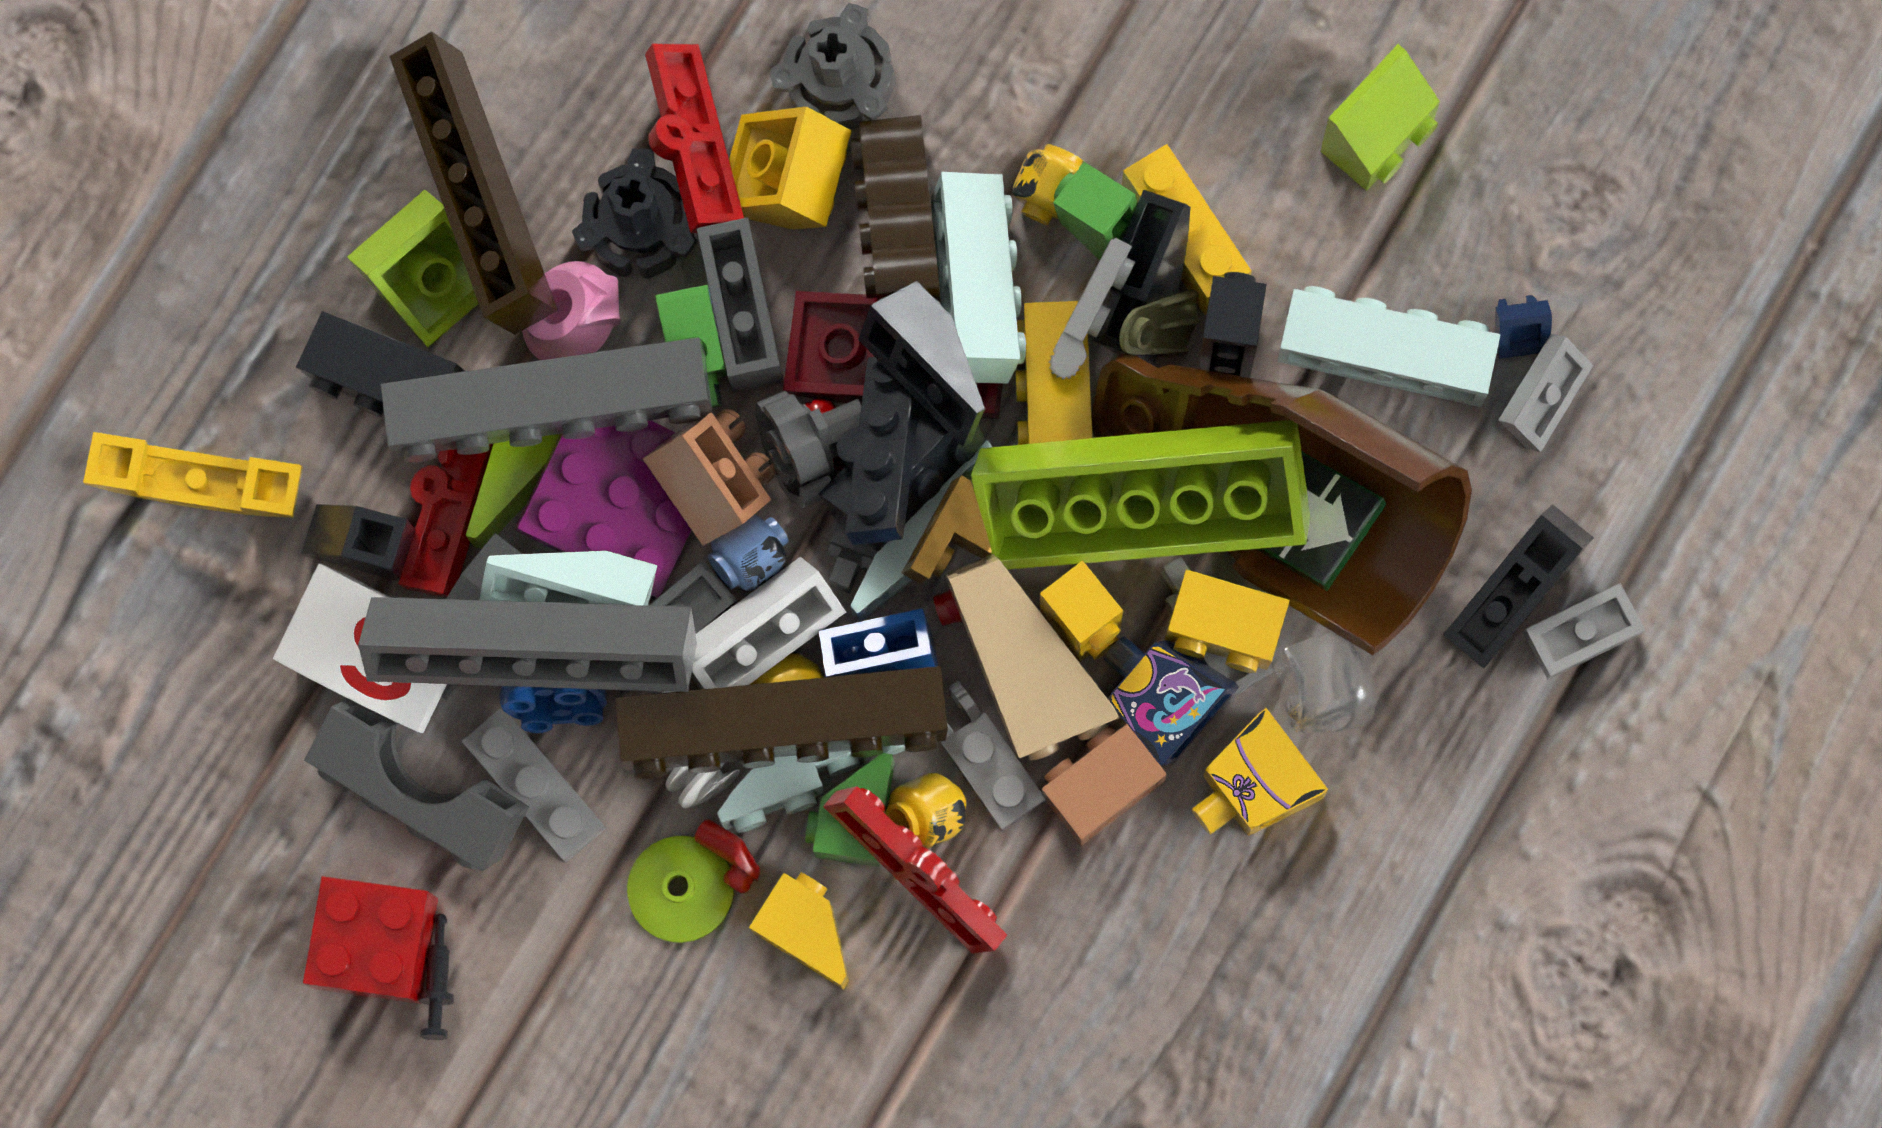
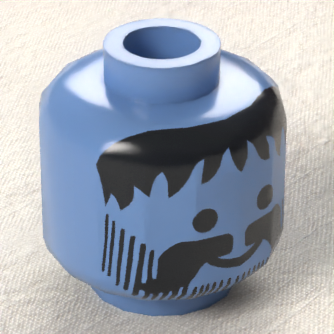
(749, 553)

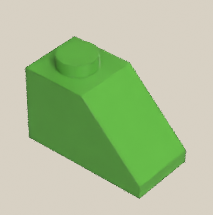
(1094, 208)
(829, 836)

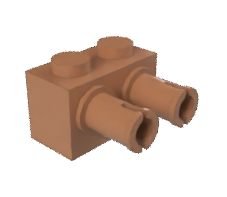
(710, 477)

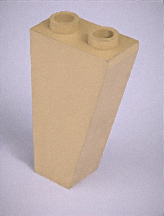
(1027, 666)

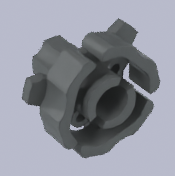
(848, 78)
(803, 443)

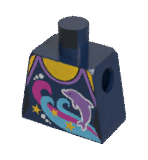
(1166, 695)

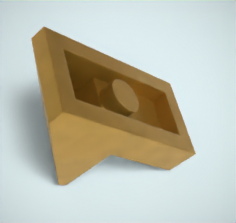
(954, 520)

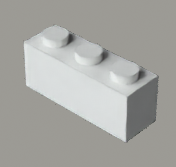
(764, 627)

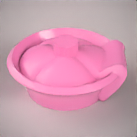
(585, 314)

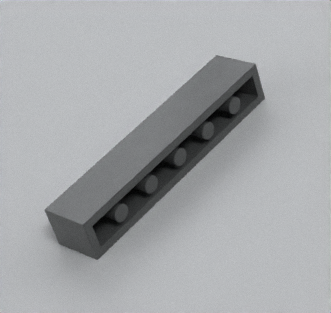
(546, 399)
(528, 644)

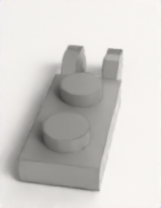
(1089, 312)
(990, 765)

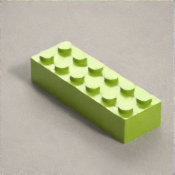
(1144, 495)

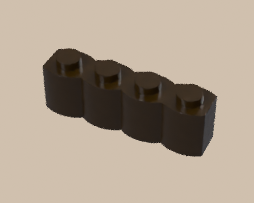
(897, 206)

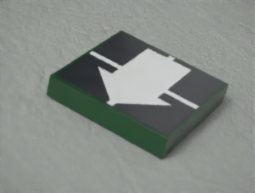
(1338, 523)

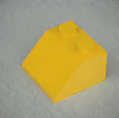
(788, 166)

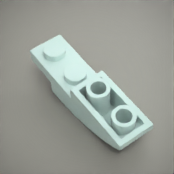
(782, 786)

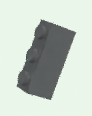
(740, 305)

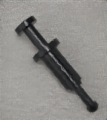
(437, 983)

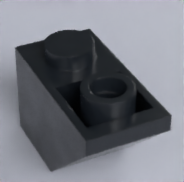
(359, 539)

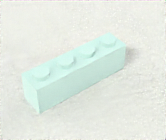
(977, 271)
(1389, 346)

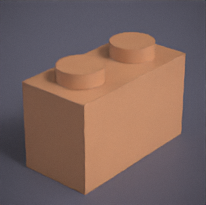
(1102, 783)

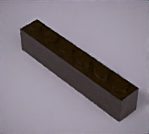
(473, 184)
(781, 720)

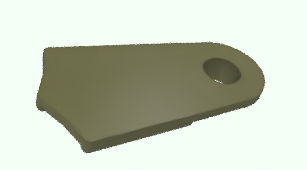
(1161, 325)

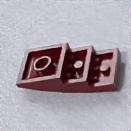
(830, 360)

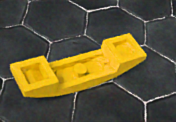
(192, 478)

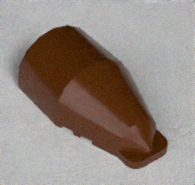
(1422, 490)

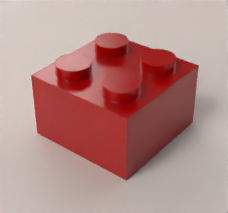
(370, 939)

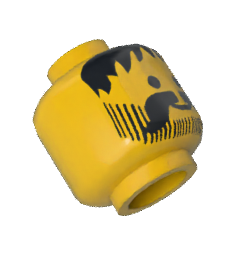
(1040, 178)
(929, 808)

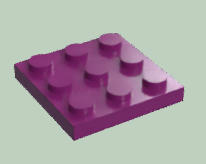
(606, 499)

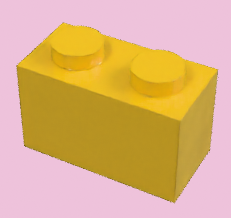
(1082, 613)
(1226, 622)

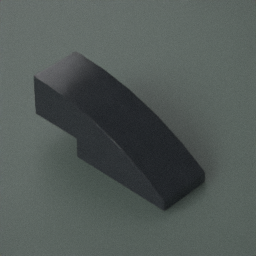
(1159, 249)

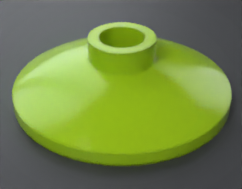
(685, 916)

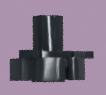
(635, 217)

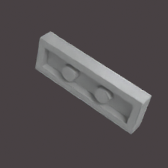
(532, 779)

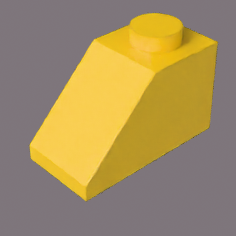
(803, 926)

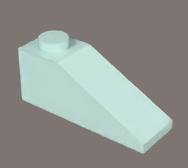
(568, 578)

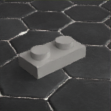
(1545, 392)
(1584, 631)

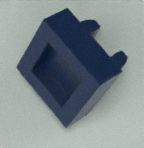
(1522, 327)

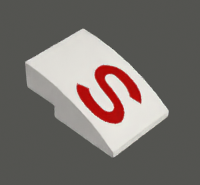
(325, 649)

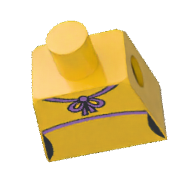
(1258, 780)

